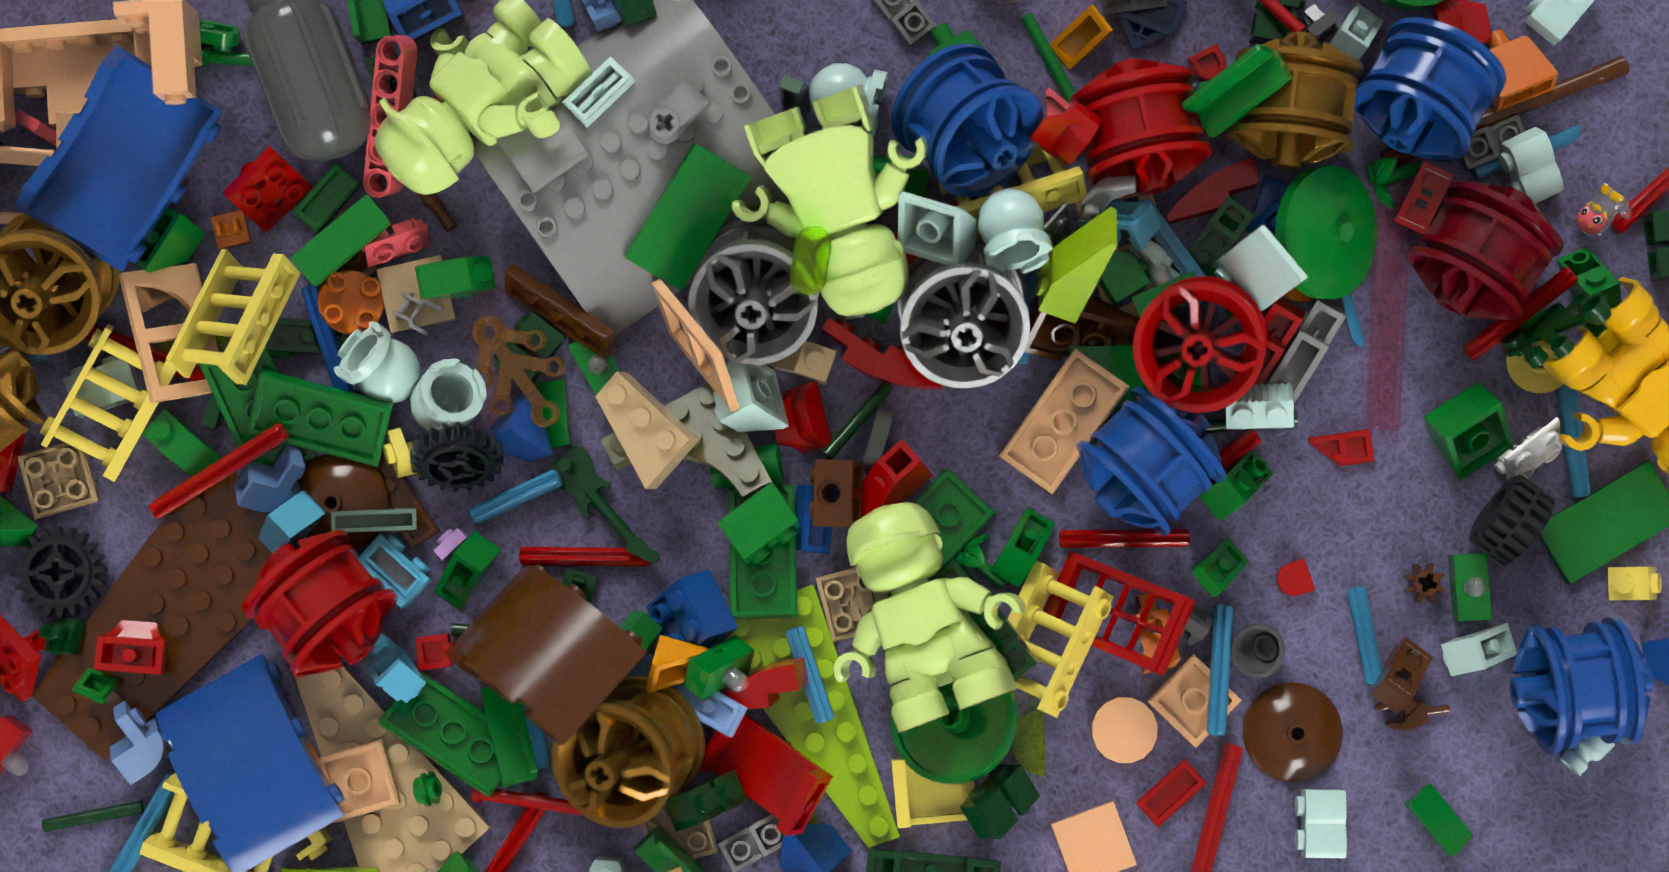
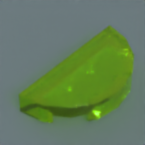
(1029, 743)

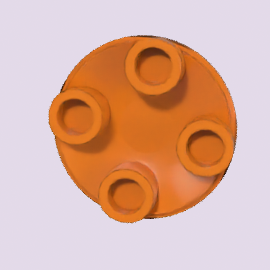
(350, 301)

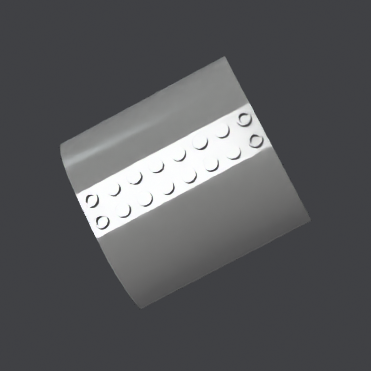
(601, 202)

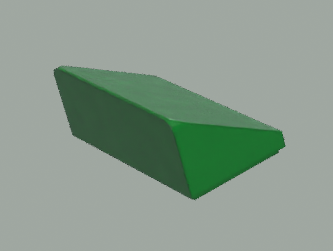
(556, 391)
(1439, 820)

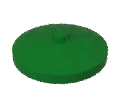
(1328, 230)
(960, 744)

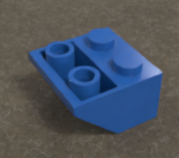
(422, 17)
(693, 611)

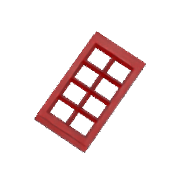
(1169, 634)

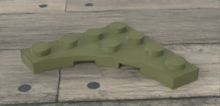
(718, 445)

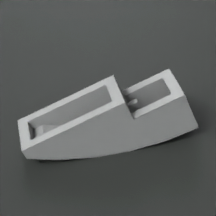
(1308, 346)

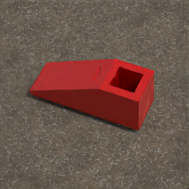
(893, 478)

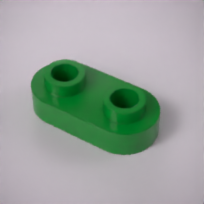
(219, 35)

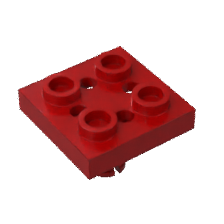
(263, 184)
(19, 660)

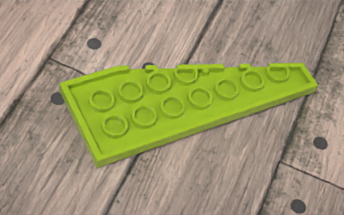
(834, 745)

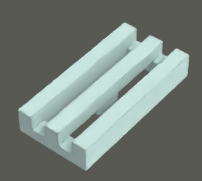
(614, 86)

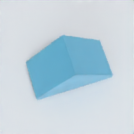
(291, 521)

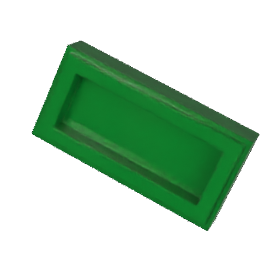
(326, 198)

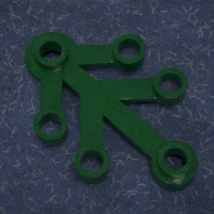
(1556, 320)

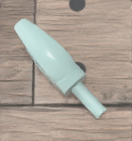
(1152, 253)

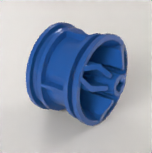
(1429, 89)
(970, 118)
(1150, 462)
(1581, 685)

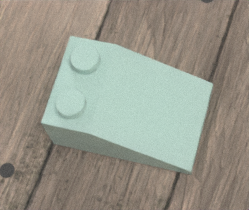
(1260, 267)

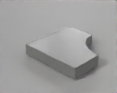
(542, 158)

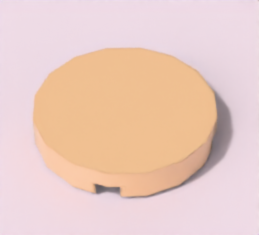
(1124, 730)

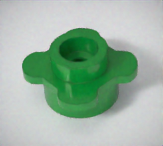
(427, 789)

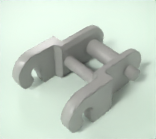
(412, 324)

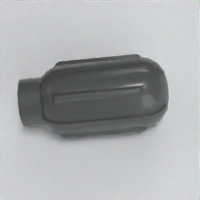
(308, 77)

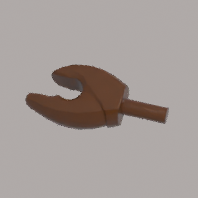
(1414, 714)

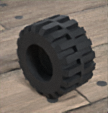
(1512, 520)

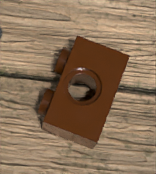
(849, 479)

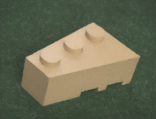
(645, 429)

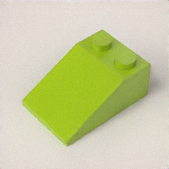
(1076, 267)

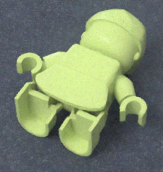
(483, 89)
(837, 189)
(923, 622)

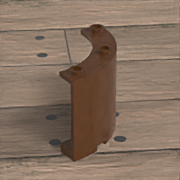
(547, 651)

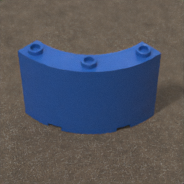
(119, 162)
(248, 765)

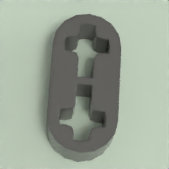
(878, 437)

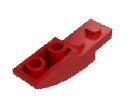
(865, 357)

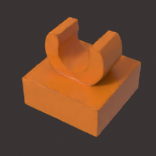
(231, 230)

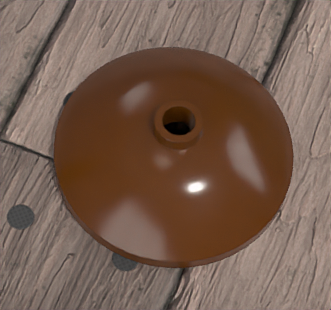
(353, 486)
(1269, 729)

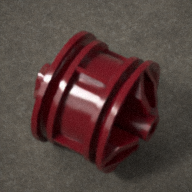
(1485, 251)

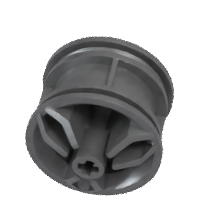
(770, 313)
(978, 349)

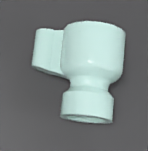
(1587, 750)

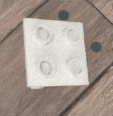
(1537, 448)

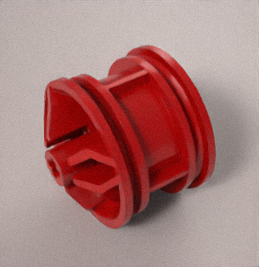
(1143, 124)
(1200, 344)
(319, 603)

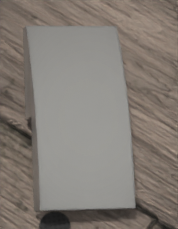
(907, 18)
(1486, 141)
(752, 843)

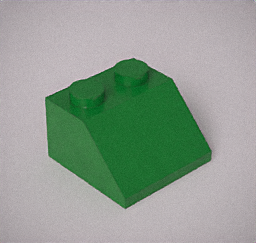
(1470, 430)
(759, 524)

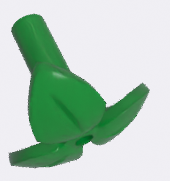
(1384, 172)
(975, 558)

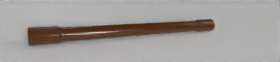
(1597, 75)

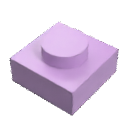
(449, 543)

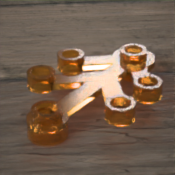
(513, 367)

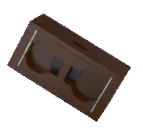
(1401, 675)

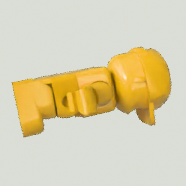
(1626, 373)

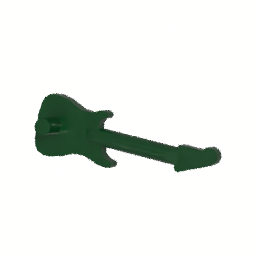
(583, 485)

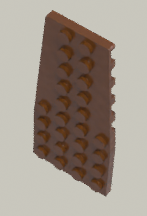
(186, 581)

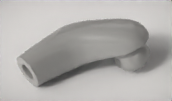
(1104, 192)

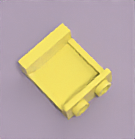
(925, 800)

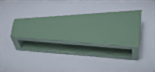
(792, 91)
(374, 520)

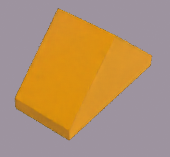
(1081, 37)
(670, 663)

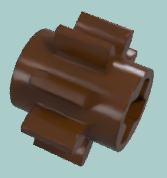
(1415, 587)

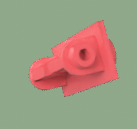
(407, 238)

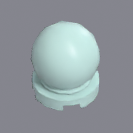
(844, 76)
(1013, 231)
(378, 364)
(447, 395)

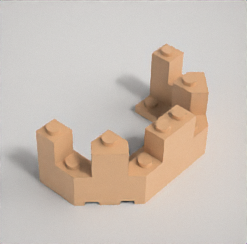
(67, 55)

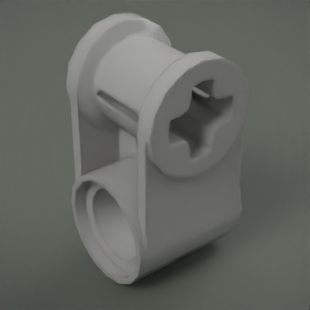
(682, 109)

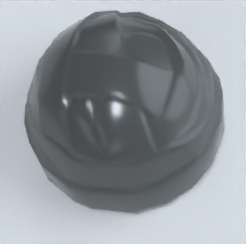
(1258, 651)

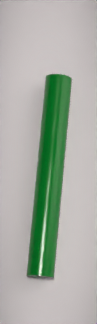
(1048, 56)

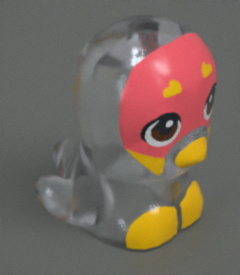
(1600, 212)

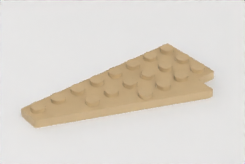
(405, 834)

